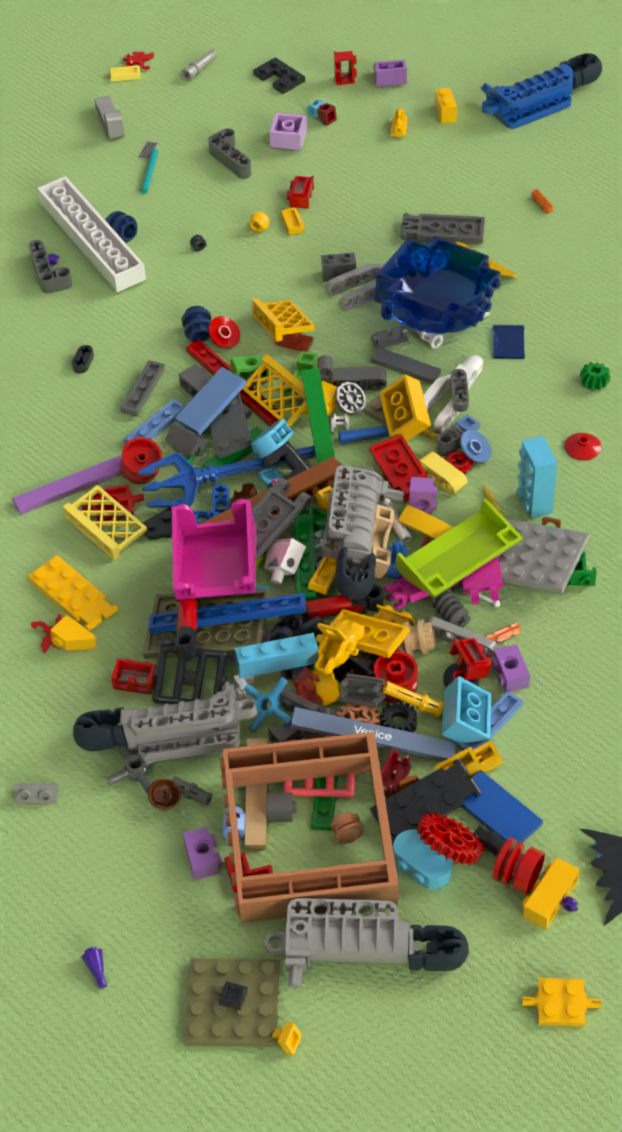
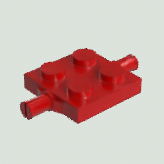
(122, 496)

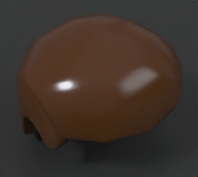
(248, 491)
(163, 794)

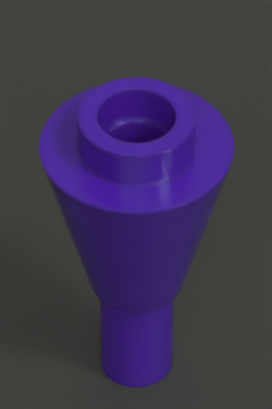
(94, 961)

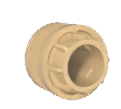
(419, 638)

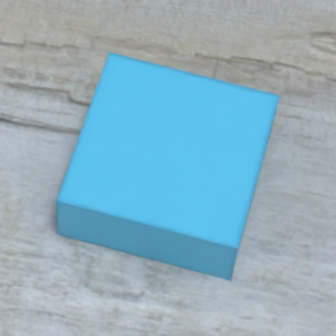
(268, 475)

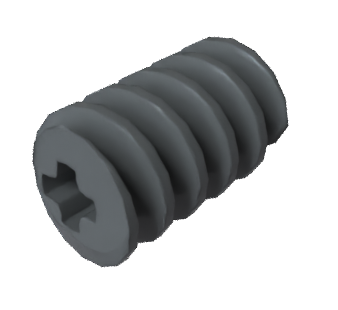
(451, 608)

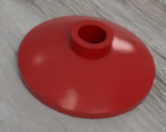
(228, 328)
(582, 446)

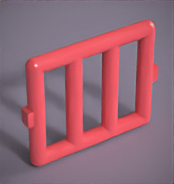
(329, 790)

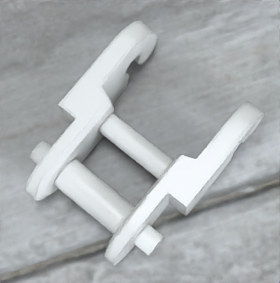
(333, 421)

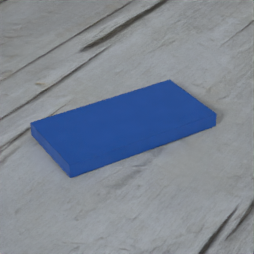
(501, 810)

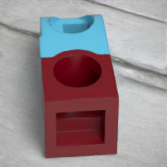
(322, 111)

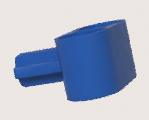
(397, 547)

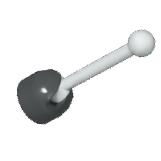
(460, 590)

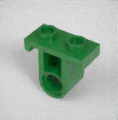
(581, 575)

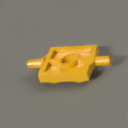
(561, 1002)

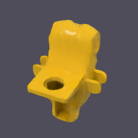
(337, 644)

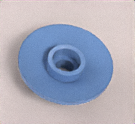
(475, 446)

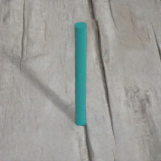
(146, 183)

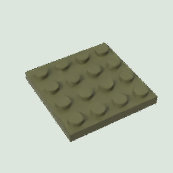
(219, 1025)

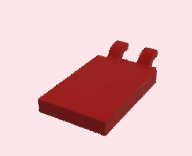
(397, 464)

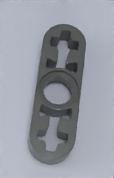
(459, 395)

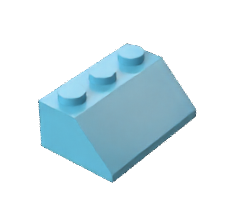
(466, 712)

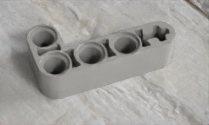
(110, 118)

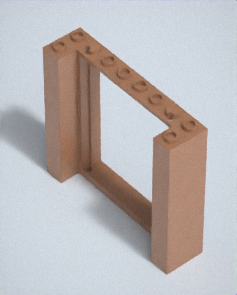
(269, 894)

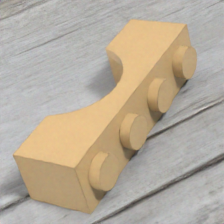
(383, 523)

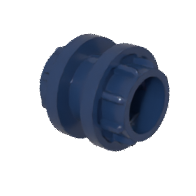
(123, 225)
(196, 323)

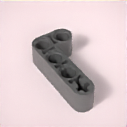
(223, 149)
(49, 279)
(366, 377)

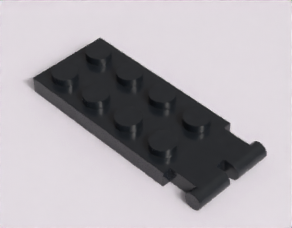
(436, 793)

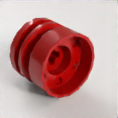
(522, 867)

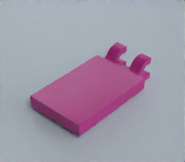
(484, 579)
(405, 591)

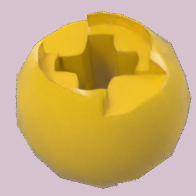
(259, 221)

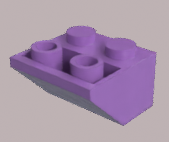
(390, 73)

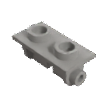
(36, 793)

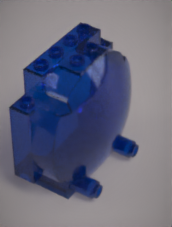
(436, 286)

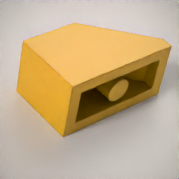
(72, 636)

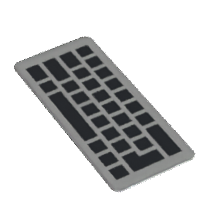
(147, 150)

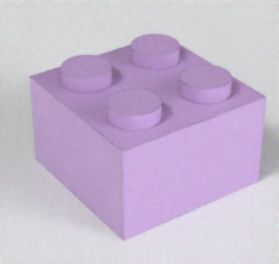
(288, 131)

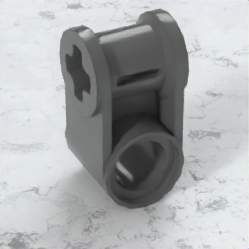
(449, 440)

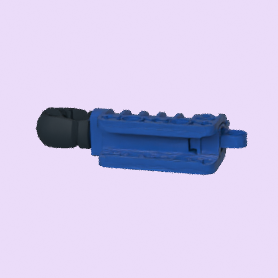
(537, 94)

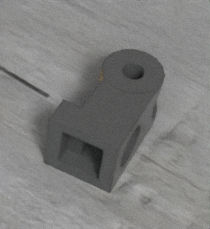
(284, 733)

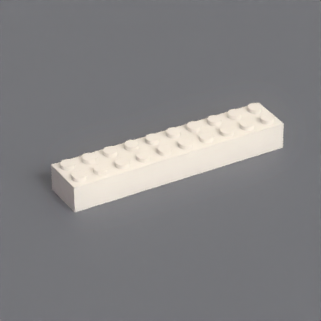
(92, 234)

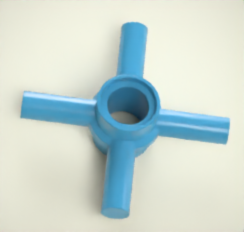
(261, 704)

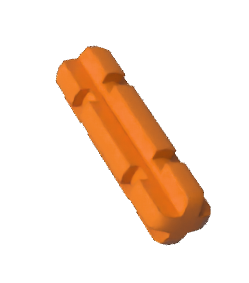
(542, 201)
(504, 633)

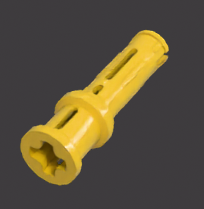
(422, 702)

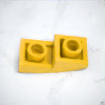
(327, 688)

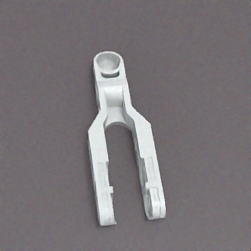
(473, 367)

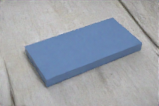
(210, 400)

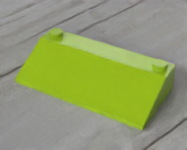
(459, 551)

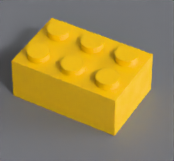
(405, 408)

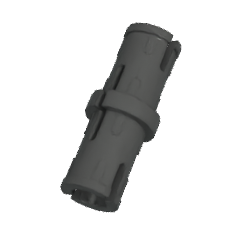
(201, 796)

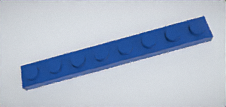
(233, 612)

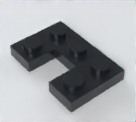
(288, 76)

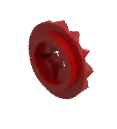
(460, 457)

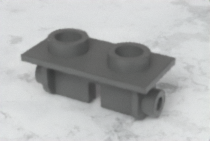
(385, 339)

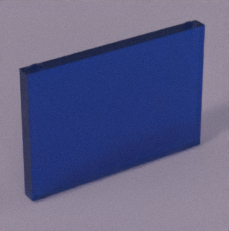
(508, 342)

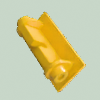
(399, 123)
(388, 614)

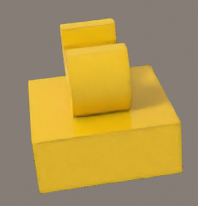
(288, 1037)

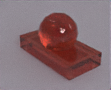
(296, 342)

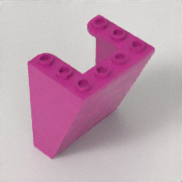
(214, 556)

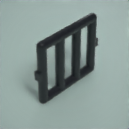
(203, 654)

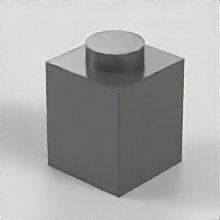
(280, 807)

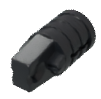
(491, 840)

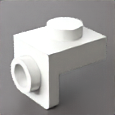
(239, 686)

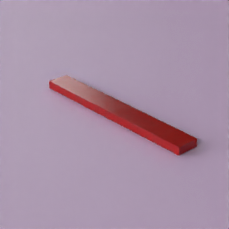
(213, 363)

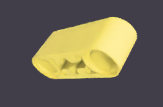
(444, 473)

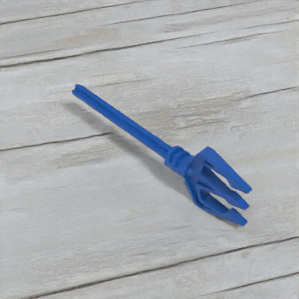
(190, 477)

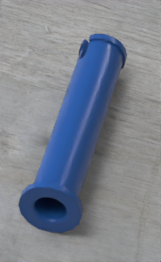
(362, 434)

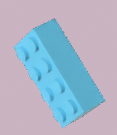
(537, 477)

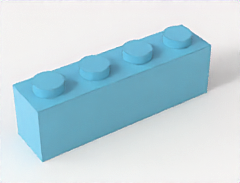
(276, 655)

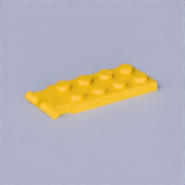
(72, 592)

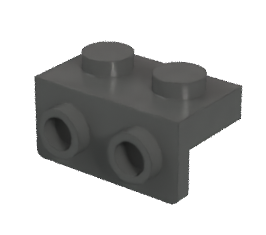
(290, 700)

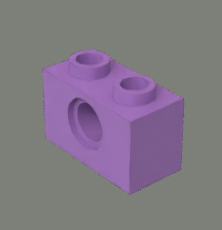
(422, 493)
(511, 668)
(202, 864)

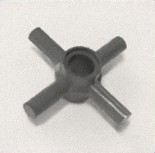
(137, 774)

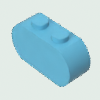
(272, 438)
(420, 862)

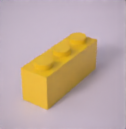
(547, 895)

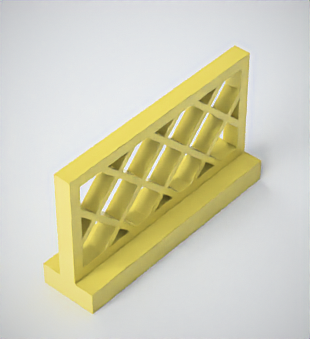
(95, 533)

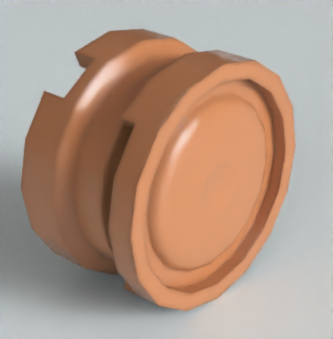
(347, 827)

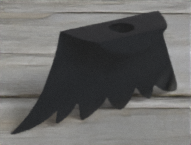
(612, 863)

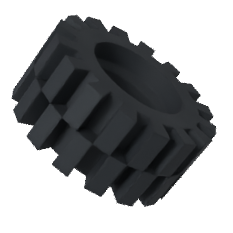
(401, 710)

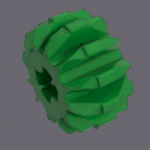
(595, 376)

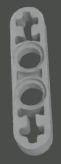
(443, 628)

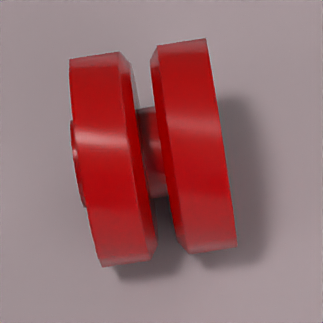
(137, 455)
(398, 669)

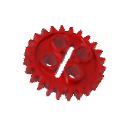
(450, 839)

